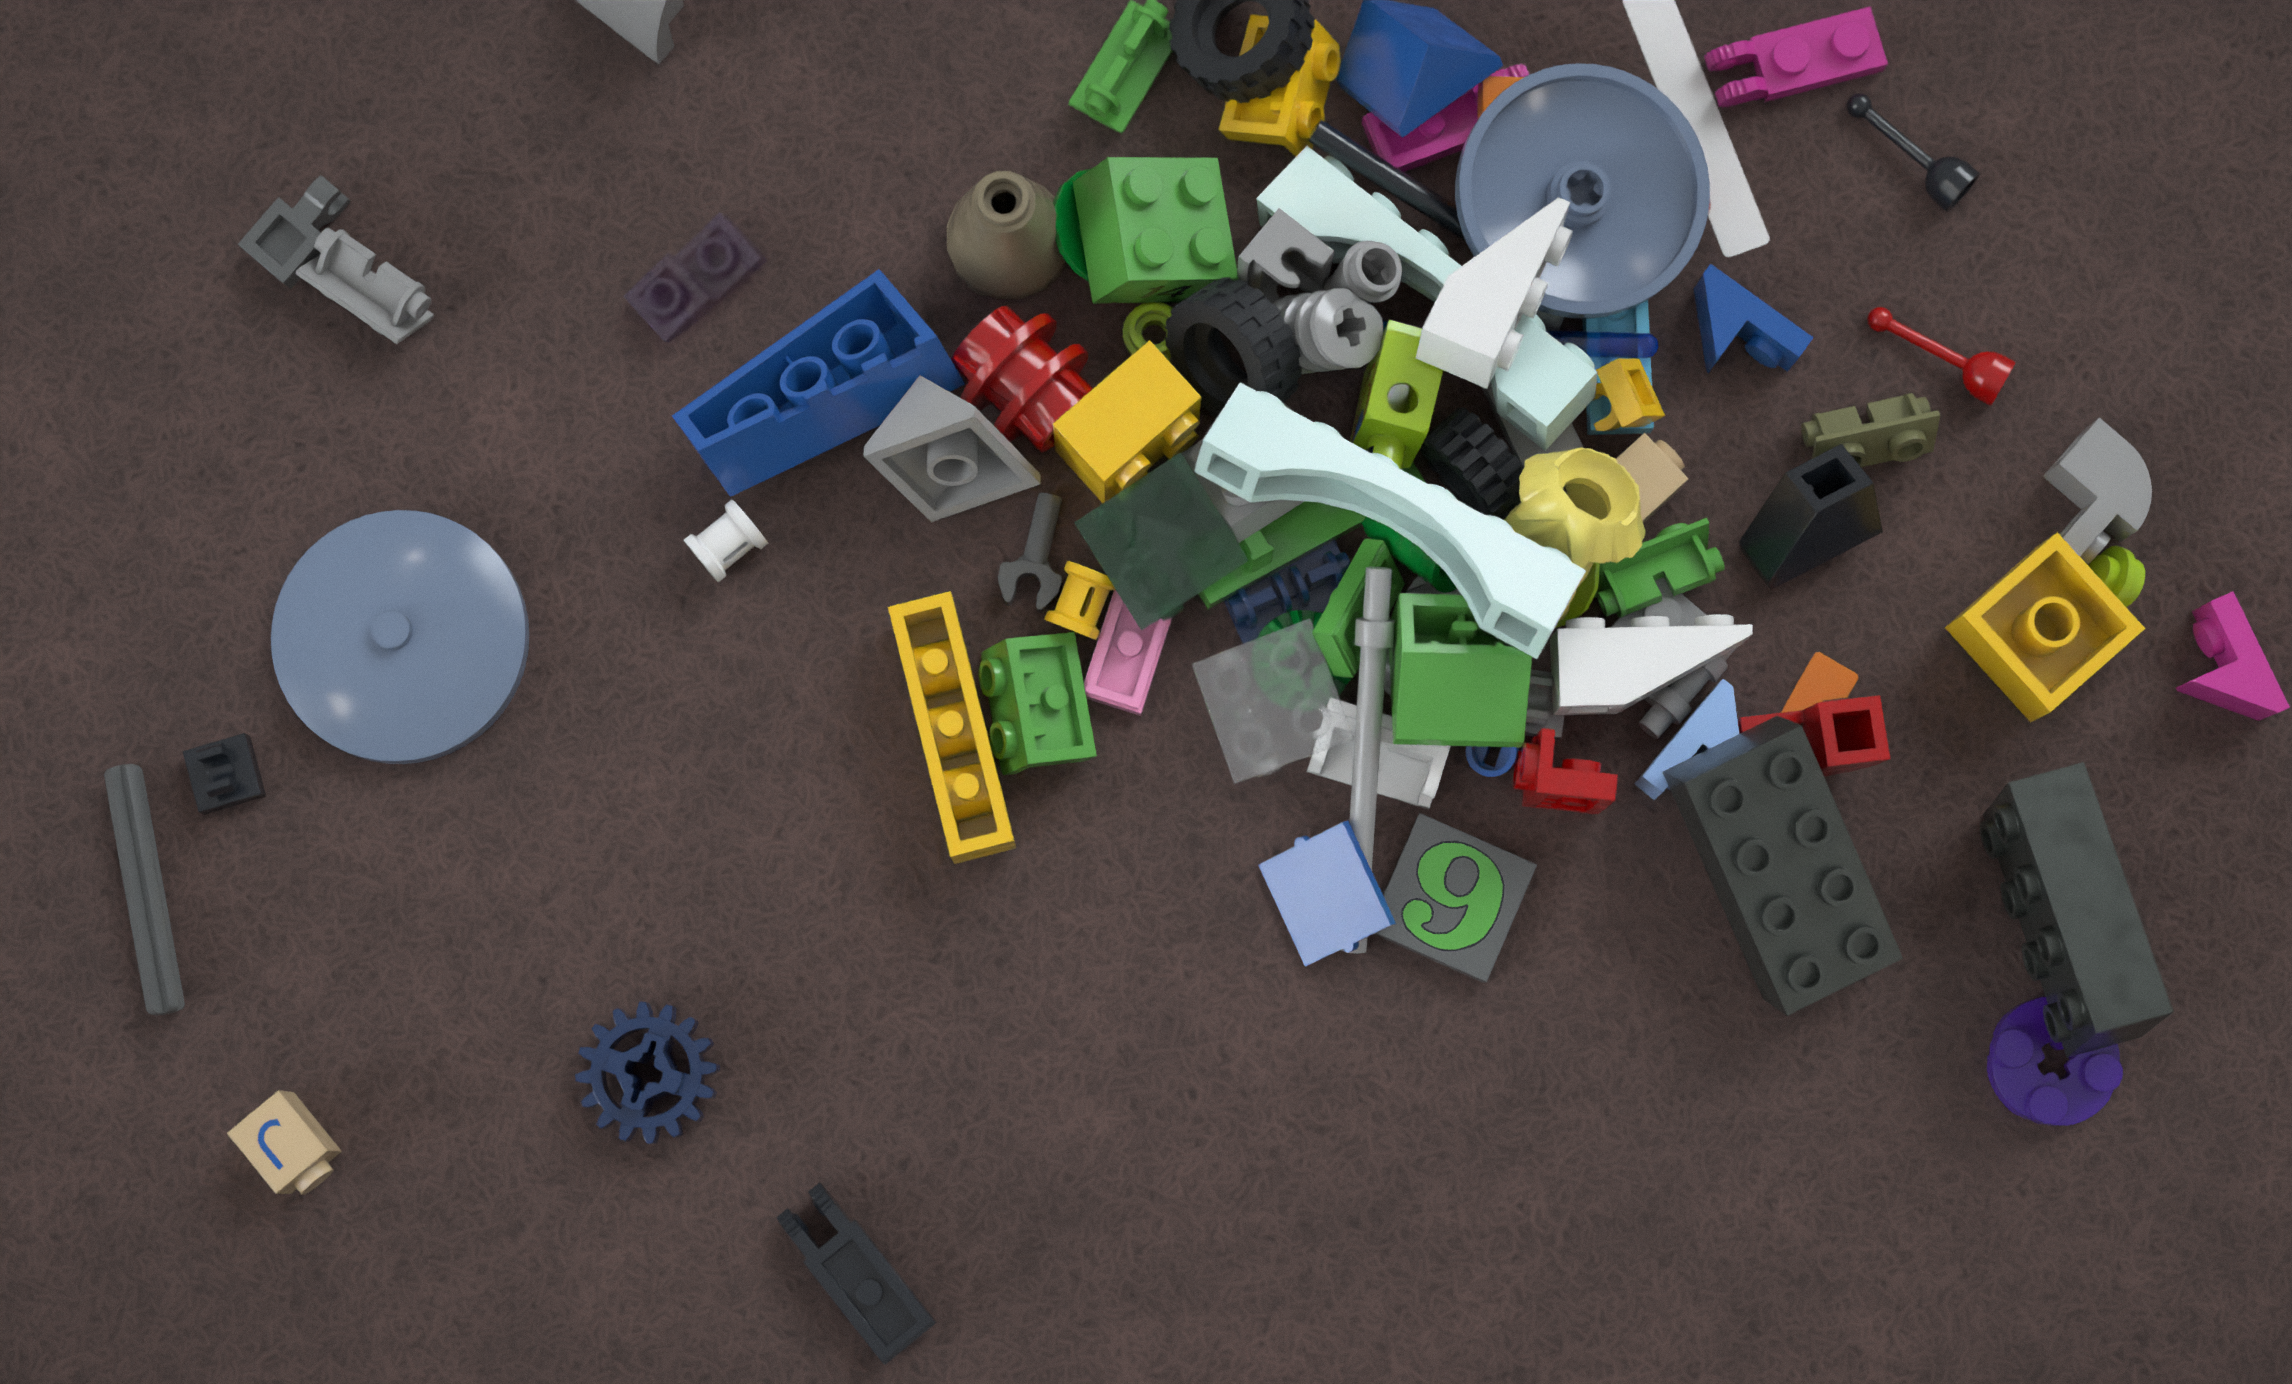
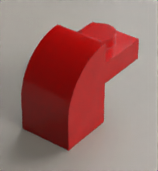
(1842, 733)

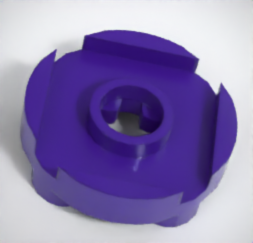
(2041, 1096)

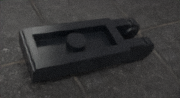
(860, 1279)

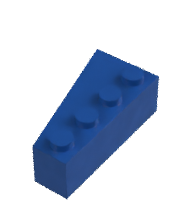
(816, 386)

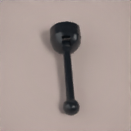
(1946, 178)

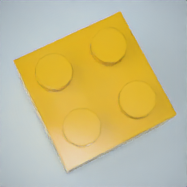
(1128, 423)
(2045, 628)

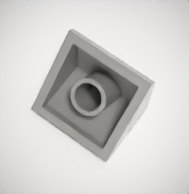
(946, 453)

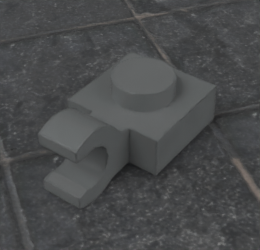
(287, 235)

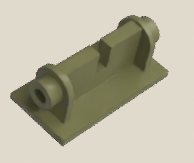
(1898, 430)

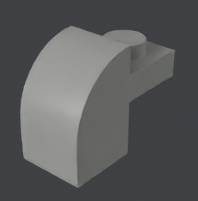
(2107, 484)

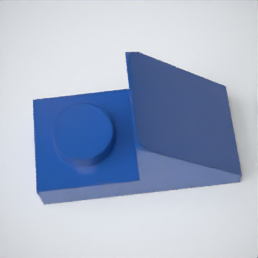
(1732, 311)

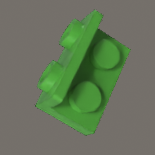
(1036, 702)

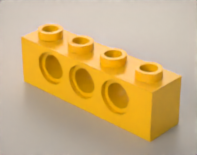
(952, 727)

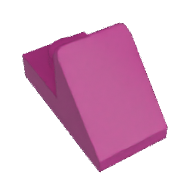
(2244, 676)

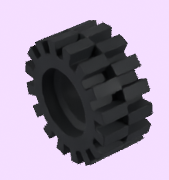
(1474, 464)

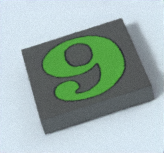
(1454, 897)

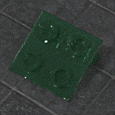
(1161, 542)

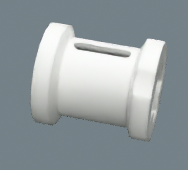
(725, 541)

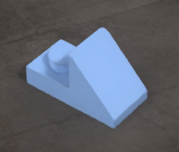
(1706, 727)

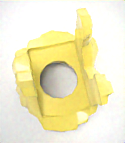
(1590, 523)

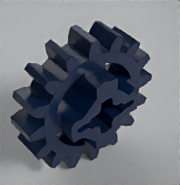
(635, 1101)

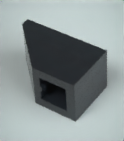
(1812, 517)

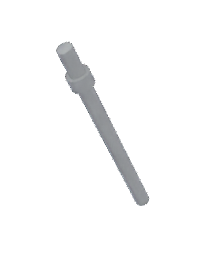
(1374, 635)

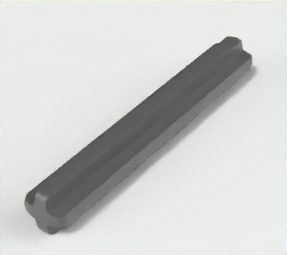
(144, 889)

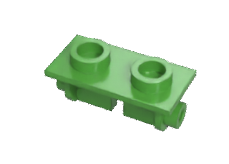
(1125, 66)
(1676, 554)

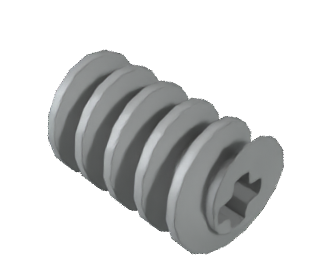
(1331, 329)

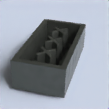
(1783, 864)
(2074, 911)

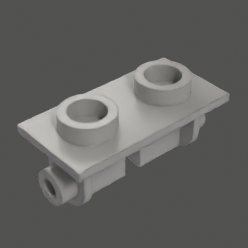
(383, 300)

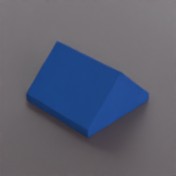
(1410, 63)

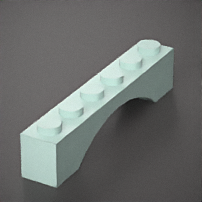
(1546, 380)
(1276, 454)

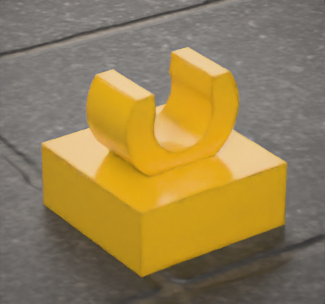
(1629, 393)

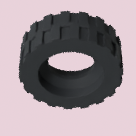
(1254, 72)
(1250, 325)

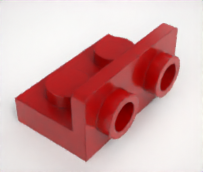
(1572, 788)

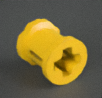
(1081, 600)

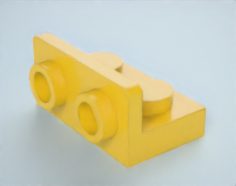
(1289, 111)

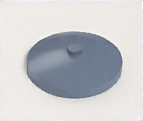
(1618, 159)
(400, 637)

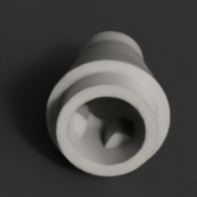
(1369, 271)

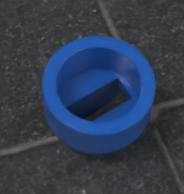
(1477, 757)

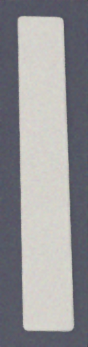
(1684, 83)

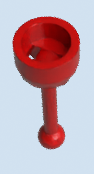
(1982, 373)

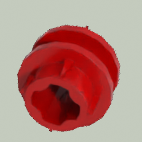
(1021, 374)

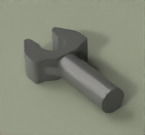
(1035, 557)

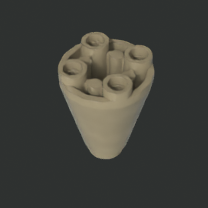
(1005, 237)

